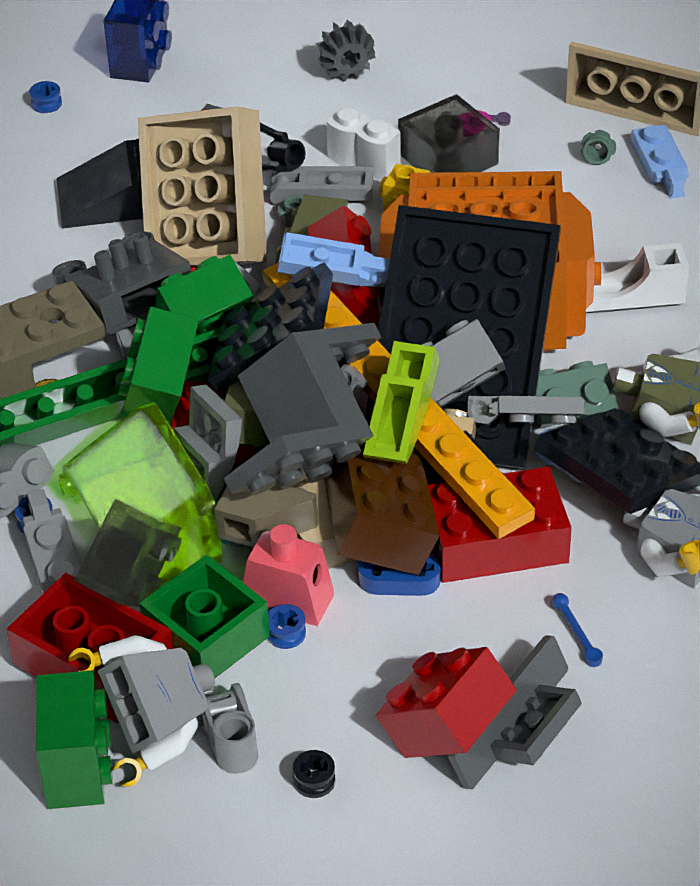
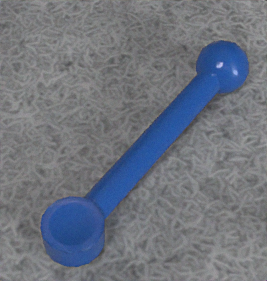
(593, 655)

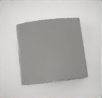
(211, 437)

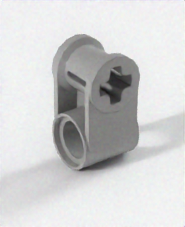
(230, 730)

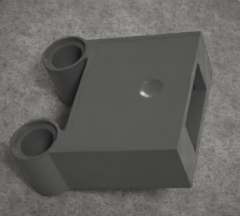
(126, 284)

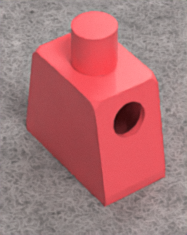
(290, 573)

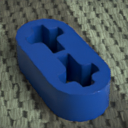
(399, 582)

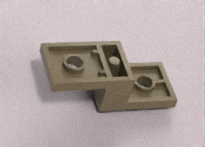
(30, 338)

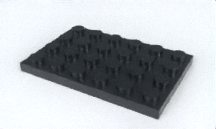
(470, 269)

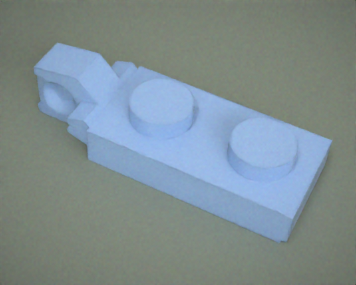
(661, 158)
(345, 260)

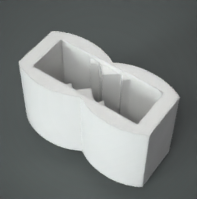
(363, 142)

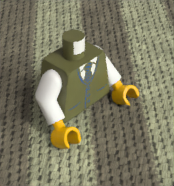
(665, 394)

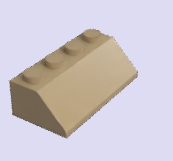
(633, 88)

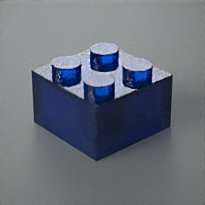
(136, 38)

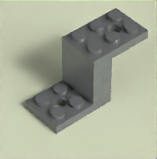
(304, 408)

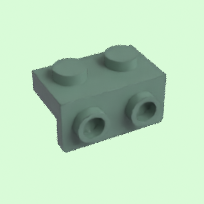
(582, 380)

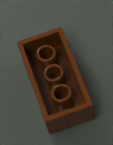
(382, 511)

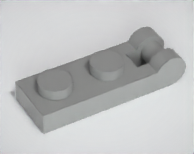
(325, 181)

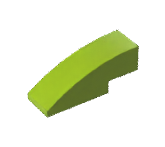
(402, 402)

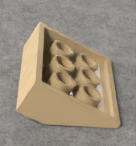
(204, 183)

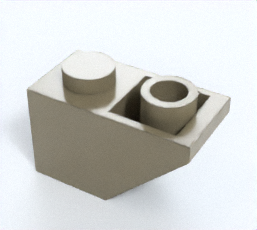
(245, 516)

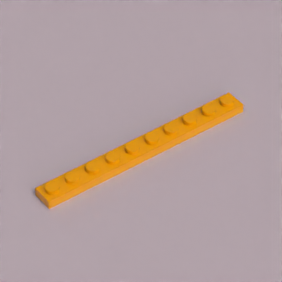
(440, 439)

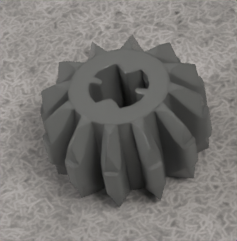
(346, 50)

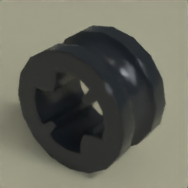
(302, 769)

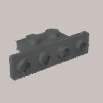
(527, 720)

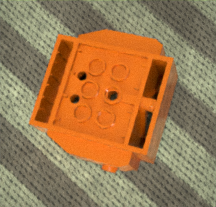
(518, 196)

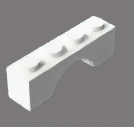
(651, 279)

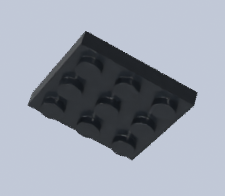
(262, 324)
(620, 459)

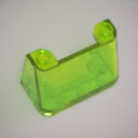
(147, 467)

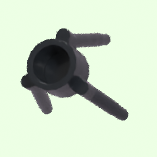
(282, 151)

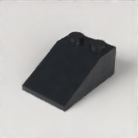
(103, 188)

